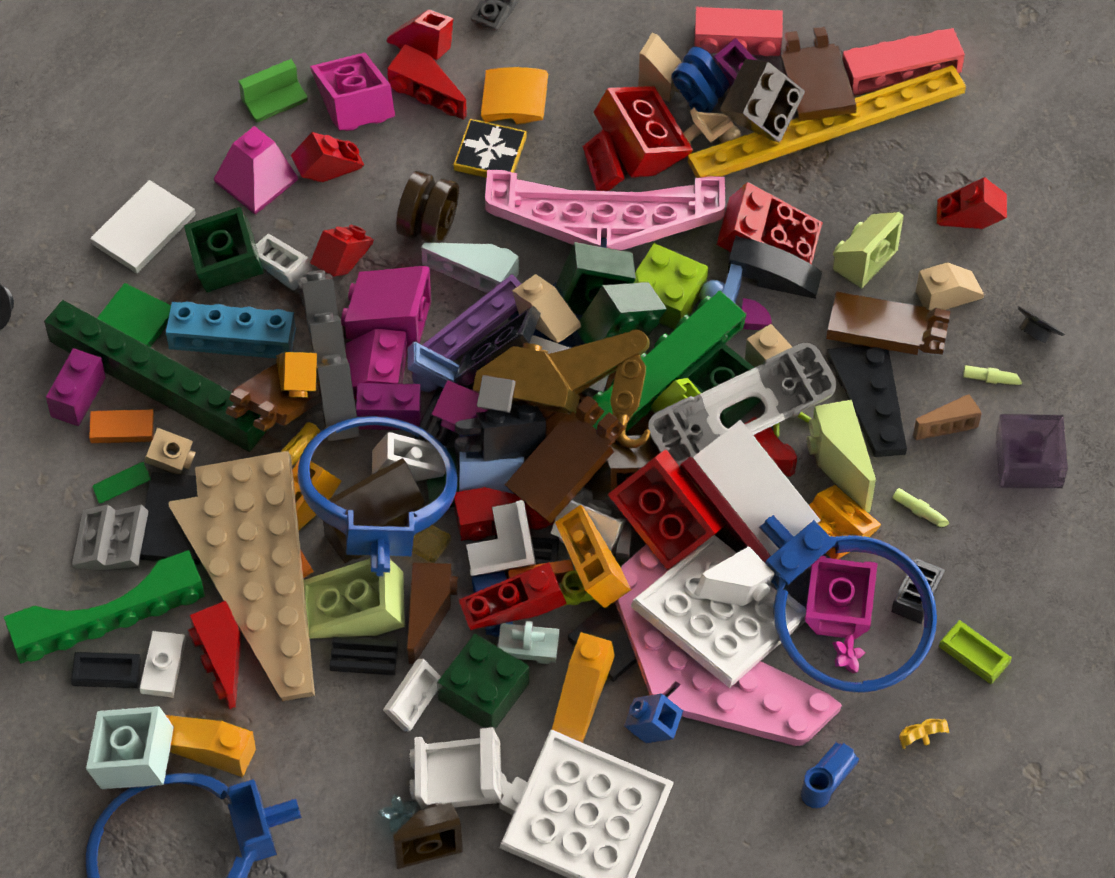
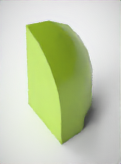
(677, 391)

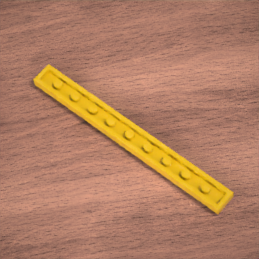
(870, 110)

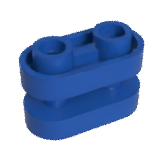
(700, 80)

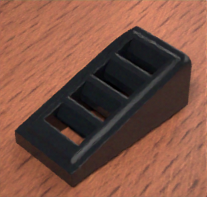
(908, 608)

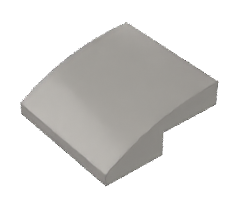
(110, 538)

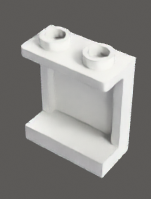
(457, 771)

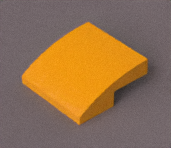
(514, 94)
(842, 516)

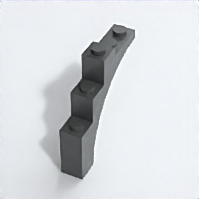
(328, 342)

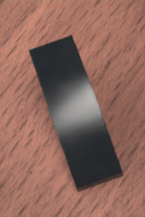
(775, 268)

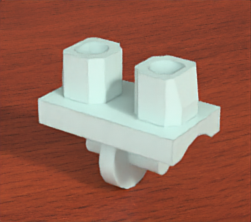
(529, 642)

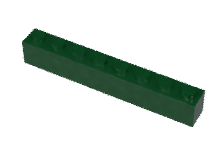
(152, 374)

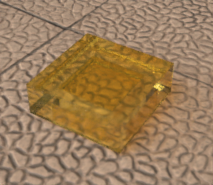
(430, 543)

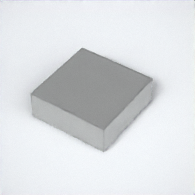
(496, 394)

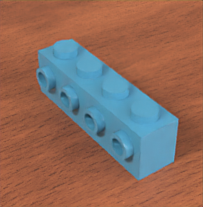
(230, 330)

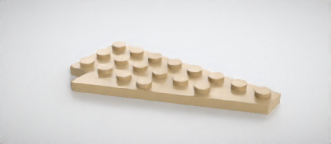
(251, 549)

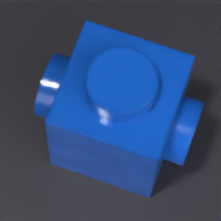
(653, 718)

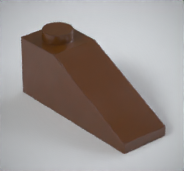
(429, 603)

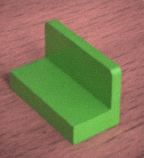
(272, 91)

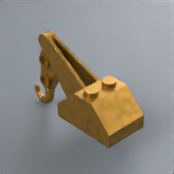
(558, 377)

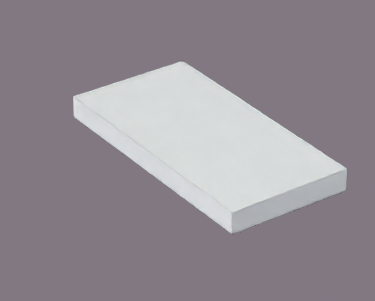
(754, 483)

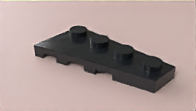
(870, 384)

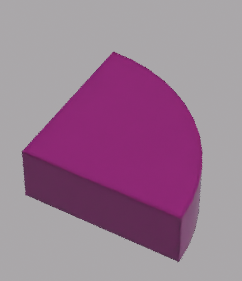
(757, 315)

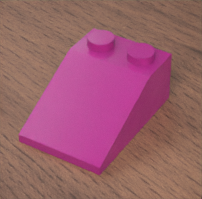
(354, 91)

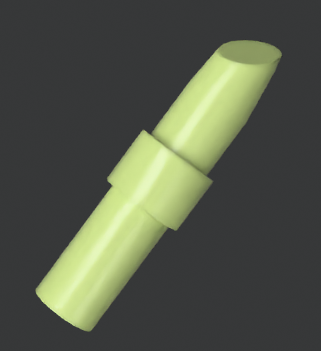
(991, 375)
(920, 508)

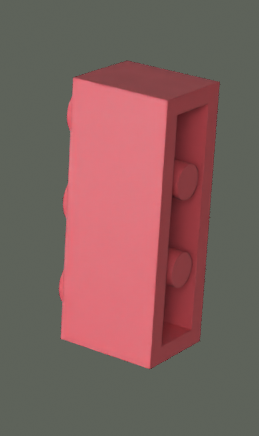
(755, 29)

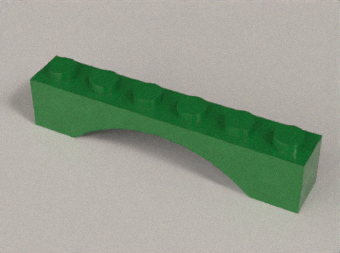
(44, 630)

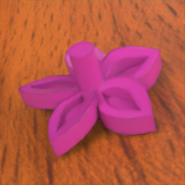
(847, 655)

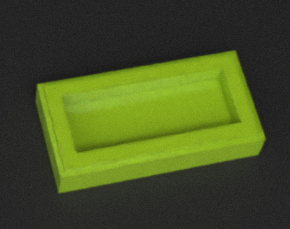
(975, 652)

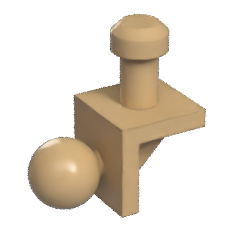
(712, 126)

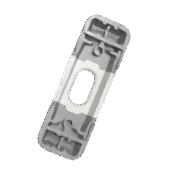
(783, 383)

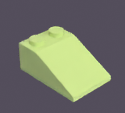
(842, 450)
(355, 601)

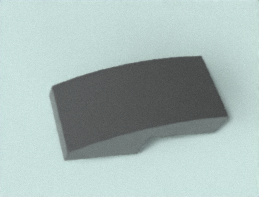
(493, 12)

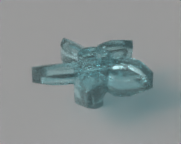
(399, 812)

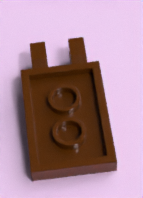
(821, 75)
(887, 324)
(264, 396)
(566, 460)

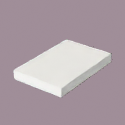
(142, 226)

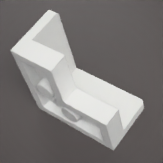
(512, 547)

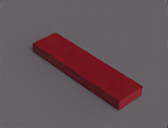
(723, 508)

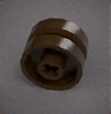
(427, 208)

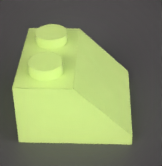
(868, 247)

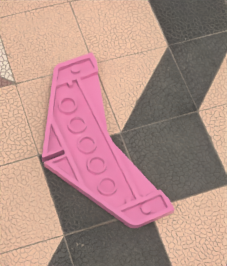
(621, 217)
(758, 704)

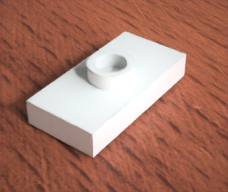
(162, 664)
(413, 695)

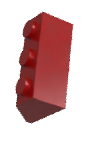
(642, 129)
(666, 509)

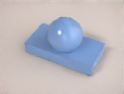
(731, 287)
(429, 367)

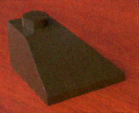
(428, 836)

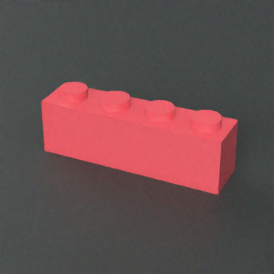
(901, 60)

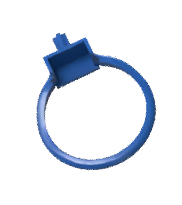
(376, 541)
(805, 548)
(246, 809)

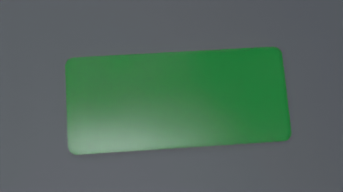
(121, 482)

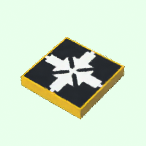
(489, 148)

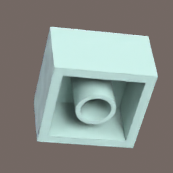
(130, 747)

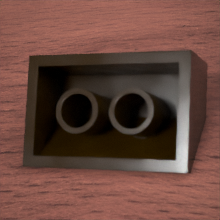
(377, 501)

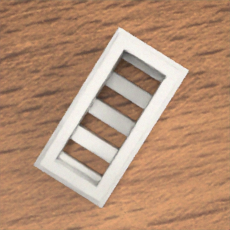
(293, 271)

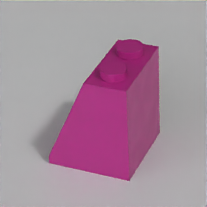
(389, 301)

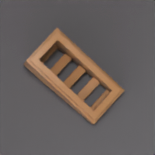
(951, 418)

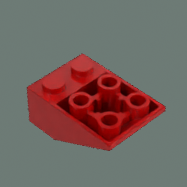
(769, 220)

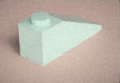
(473, 264)

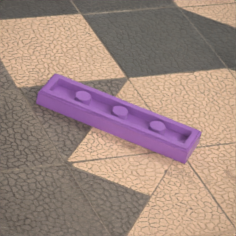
(476, 321)

